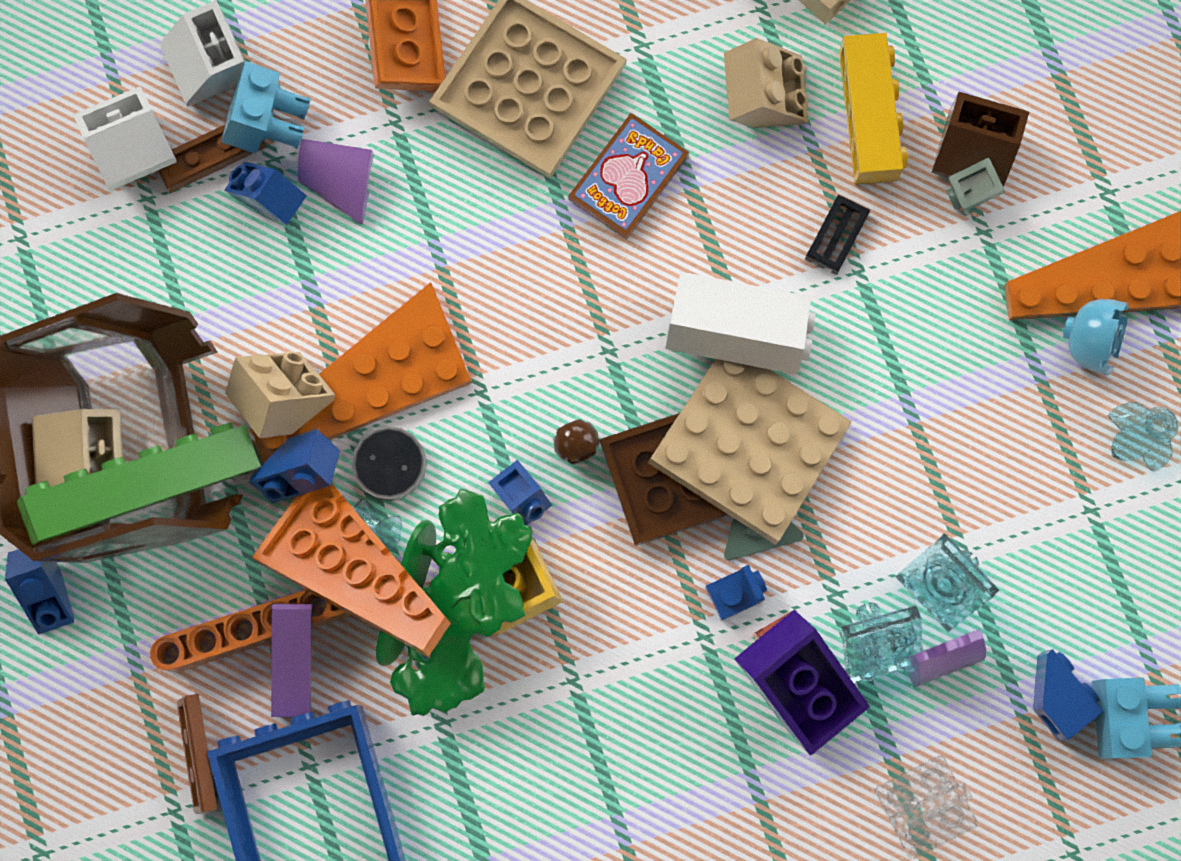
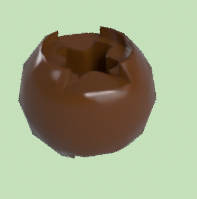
(576, 441)

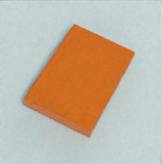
(405, 44)

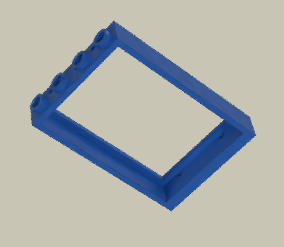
(270, 738)

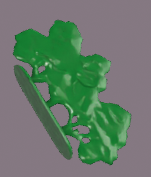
(468, 594)

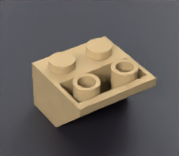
(765, 85)
(277, 392)
(74, 442)

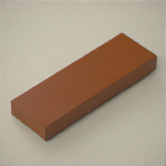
(201, 158)
(196, 754)

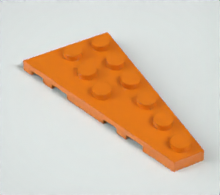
(1130, 268)
(387, 371)
(340, 559)

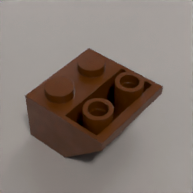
(980, 131)

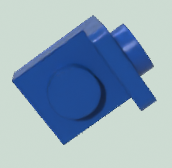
(520, 493)
(737, 592)

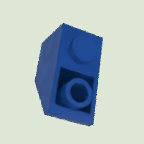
(265, 191)
(297, 467)
(39, 591)
(1060, 697)

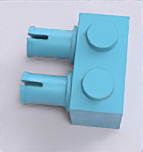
(251, 108)
(1124, 724)

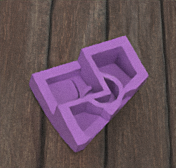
(337, 174)
(947, 658)

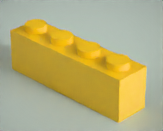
(872, 108)

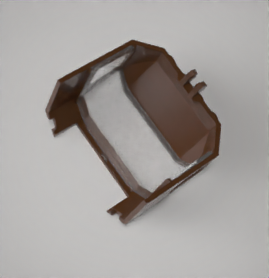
(104, 357)

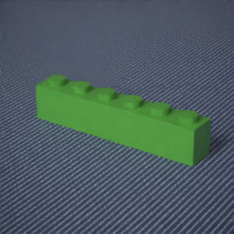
(136, 484)

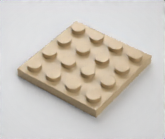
(528, 83)
(750, 445)

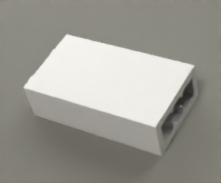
(740, 323)

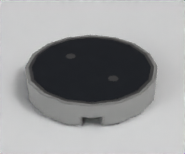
(389, 463)

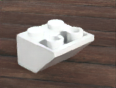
(202, 53)
(124, 138)

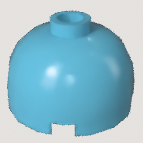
(1097, 334)

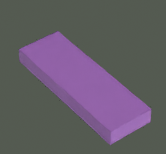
(291, 659)

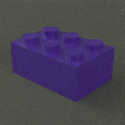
(802, 682)

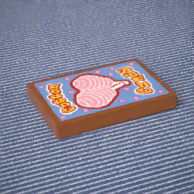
(628, 176)

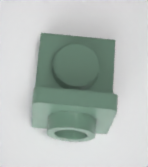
(974, 186)

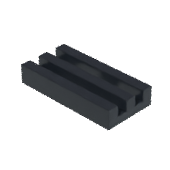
(823, 260)

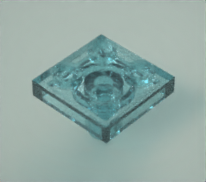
(947, 582)
(881, 642)

